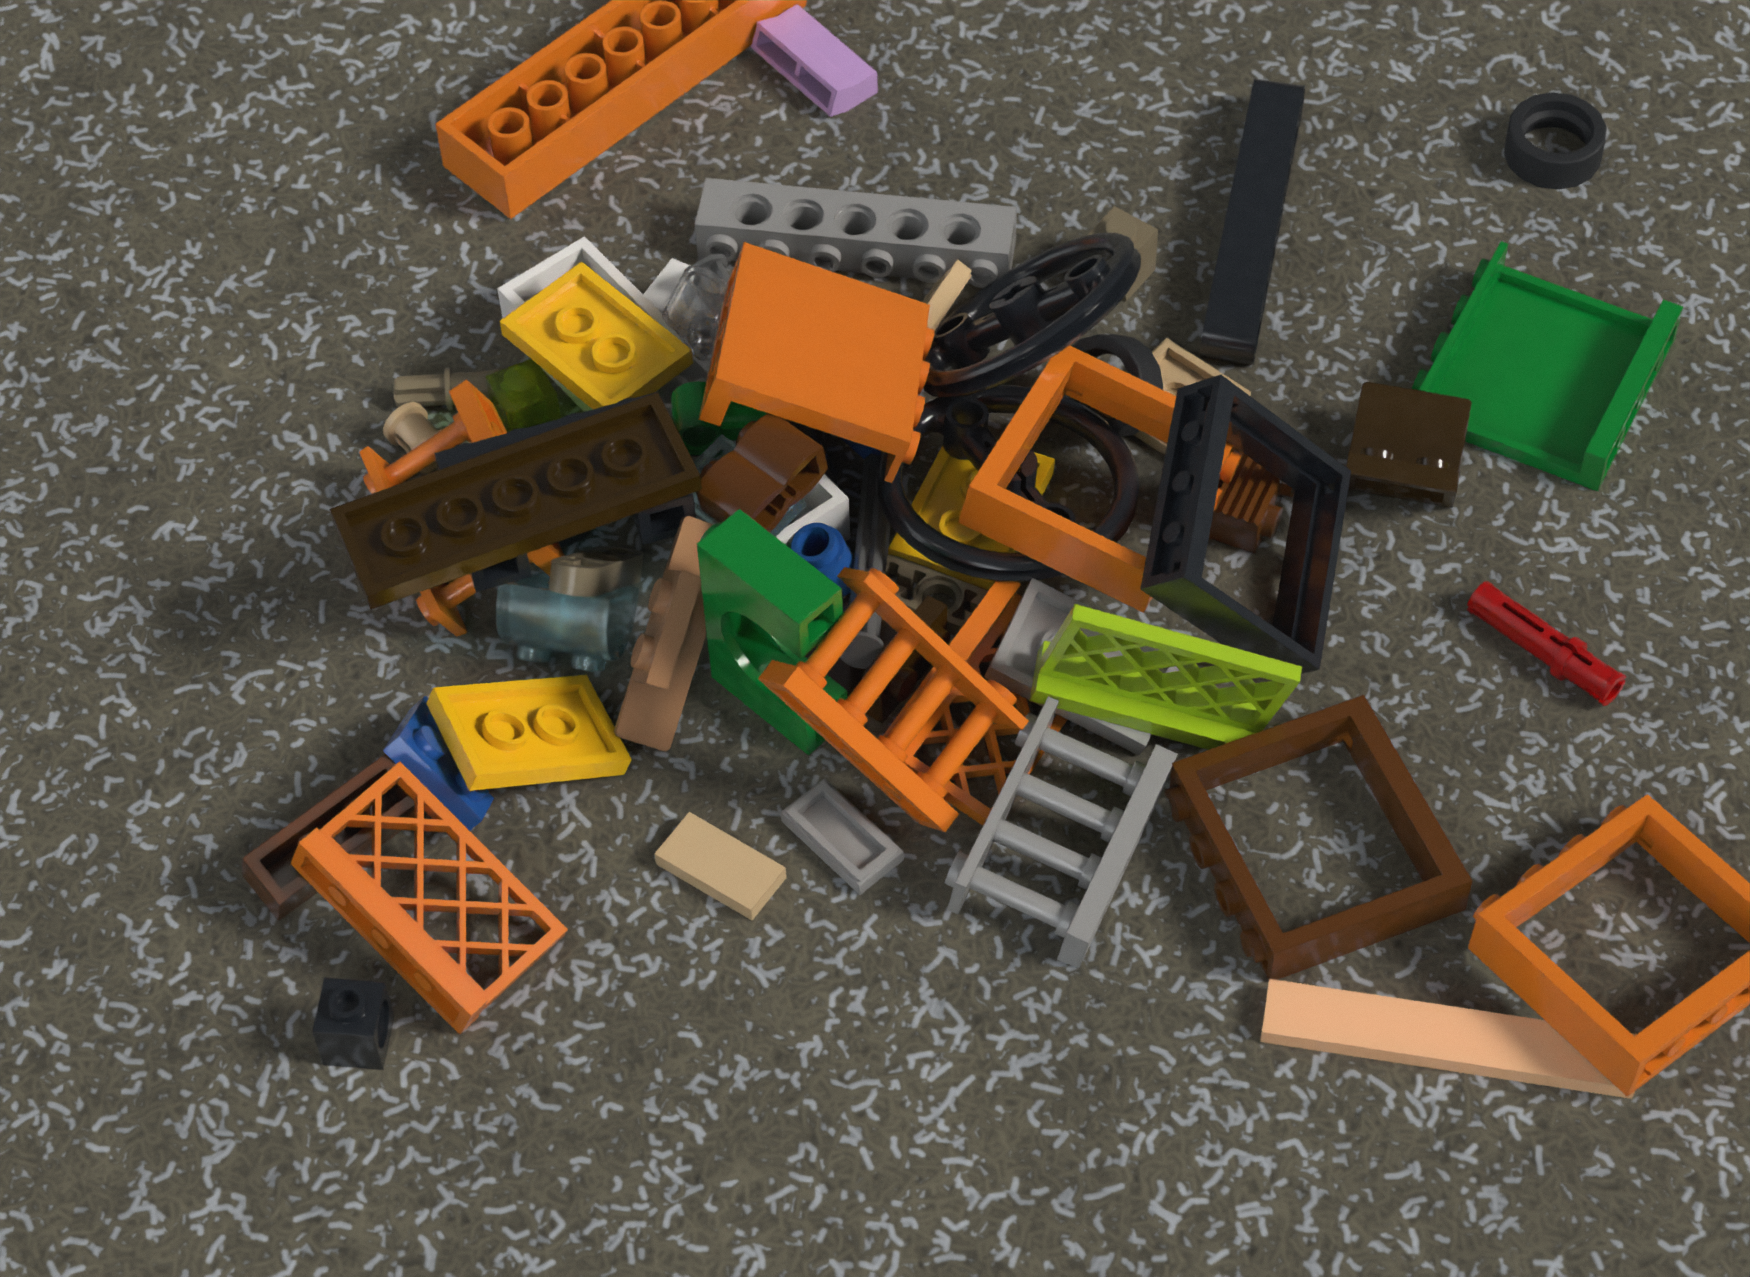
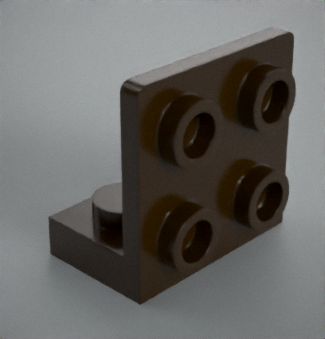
(1408, 444)

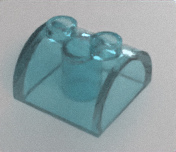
(549, 621)

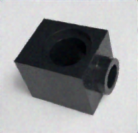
(353, 1023)

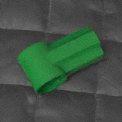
(698, 434)

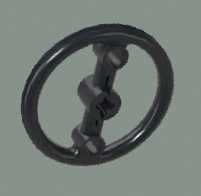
(1033, 318)
(967, 437)

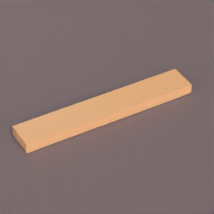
(1427, 1036)

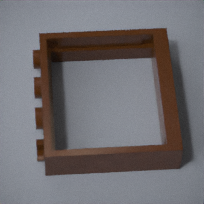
(1281, 954)

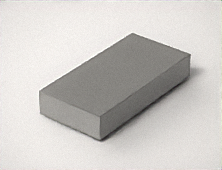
(842, 836)

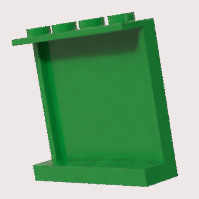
(1548, 370)

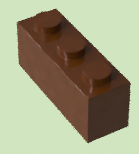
(269, 865)

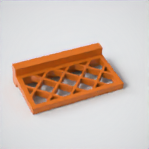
(975, 646)
(392, 930)

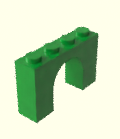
(762, 608)

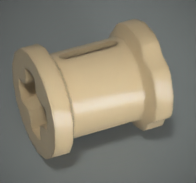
(409, 428)

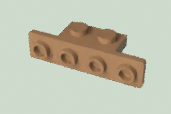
(669, 649)

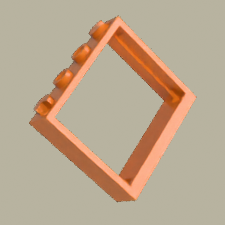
(1042, 533)
(1568, 1008)

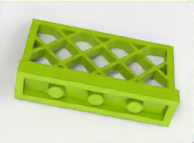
(1141, 697)

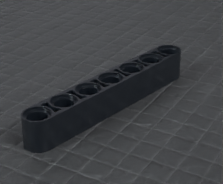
(1252, 222)

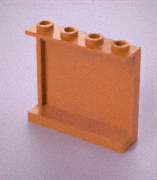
(821, 353)

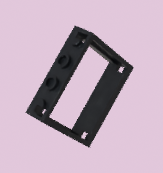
(1201, 423)

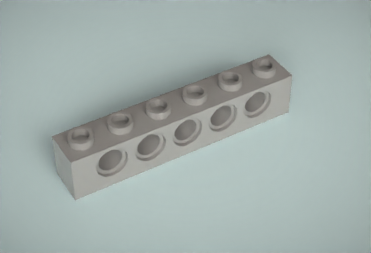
(857, 230)

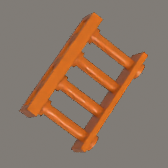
(474, 422)
(844, 721)

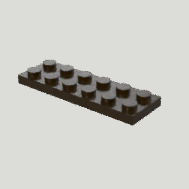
(515, 500)

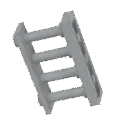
(1095, 874)

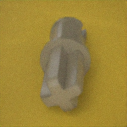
(435, 388)

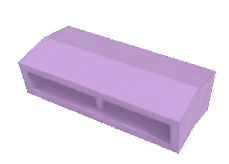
(814, 61)

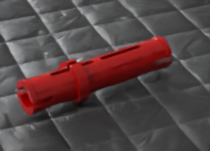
(1563, 655)

